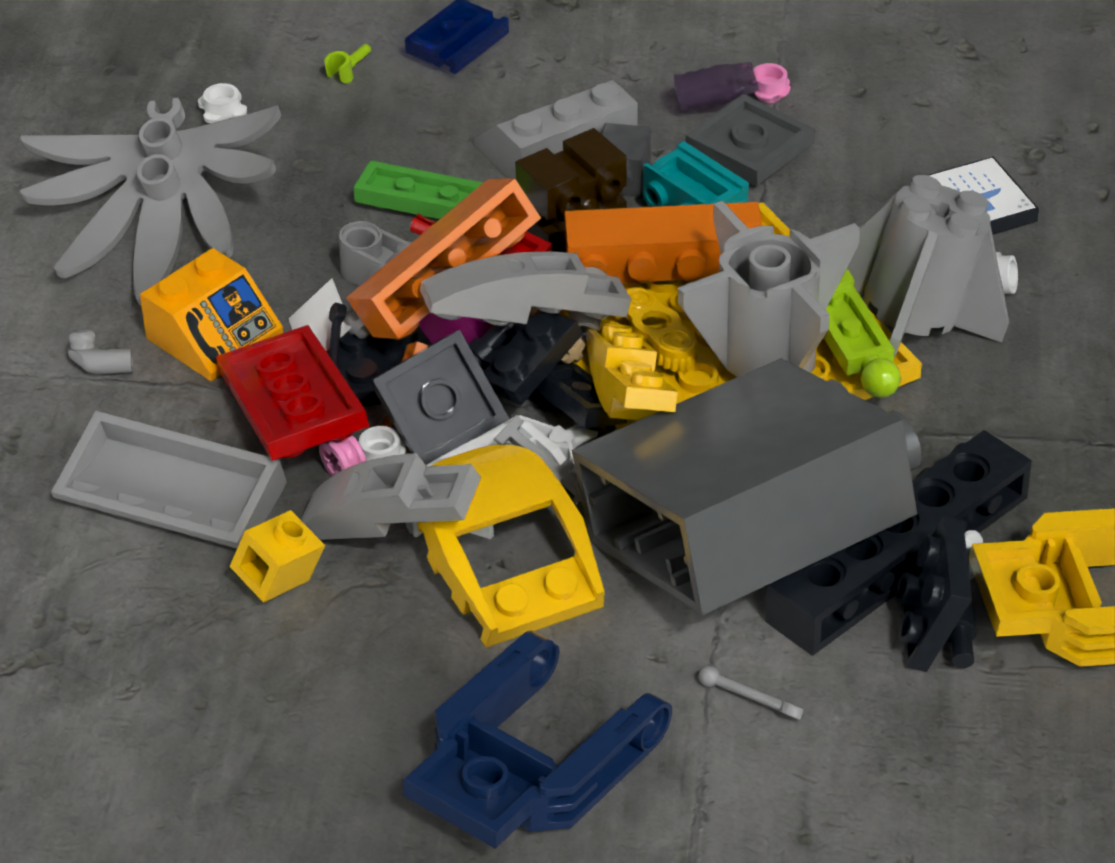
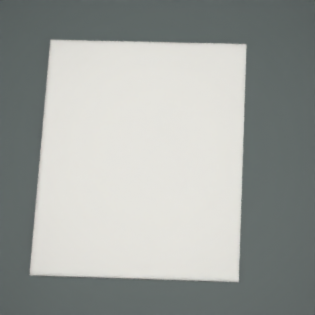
(316, 314)

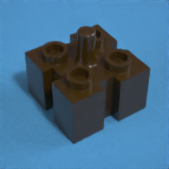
(581, 177)

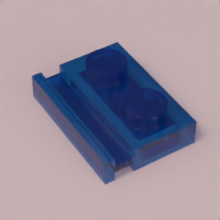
(456, 35)

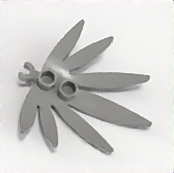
(159, 172)

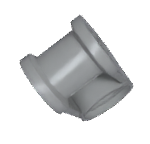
(366, 250)

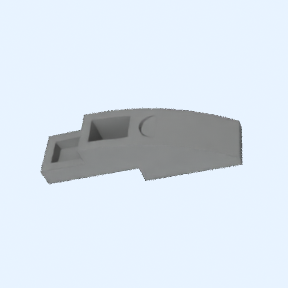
(507, 286)
(387, 491)

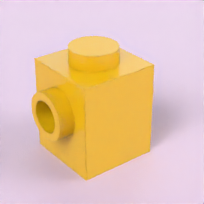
(277, 556)

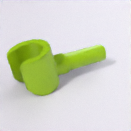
(343, 63)

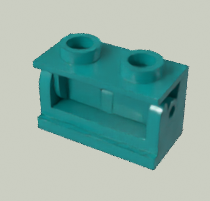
(690, 179)

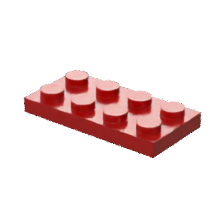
(292, 393)

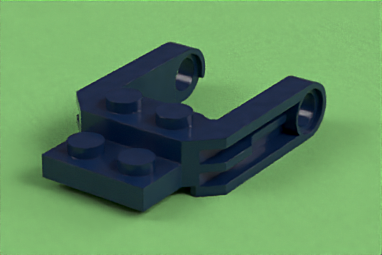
(496, 782)

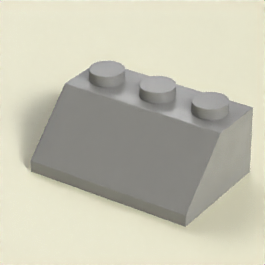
(555, 123)

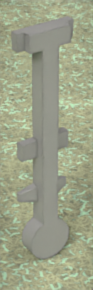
(511, 434)

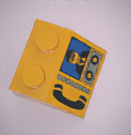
(207, 312)

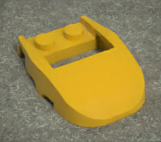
(512, 485)

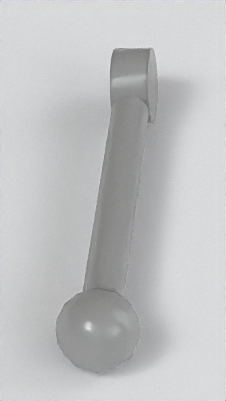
(710, 676)

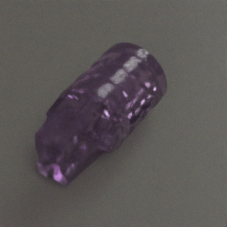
(714, 85)

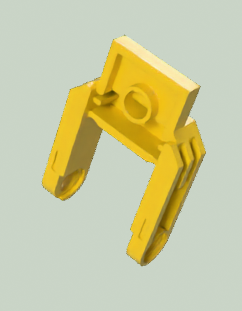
(1047, 584)

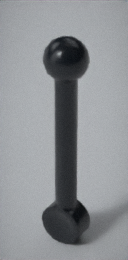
(336, 316)

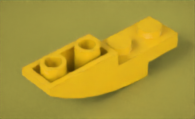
(626, 375)

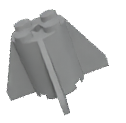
(931, 263)
(767, 293)

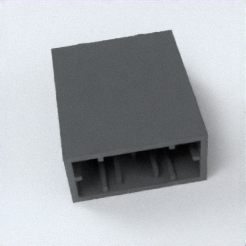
(747, 483)

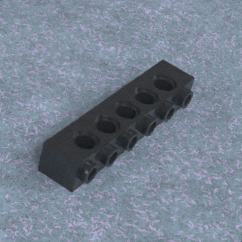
(830, 596)

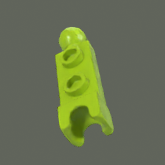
(860, 341)

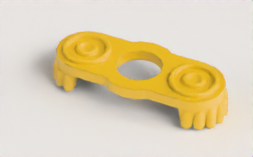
(674, 343)

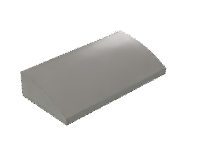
(170, 479)

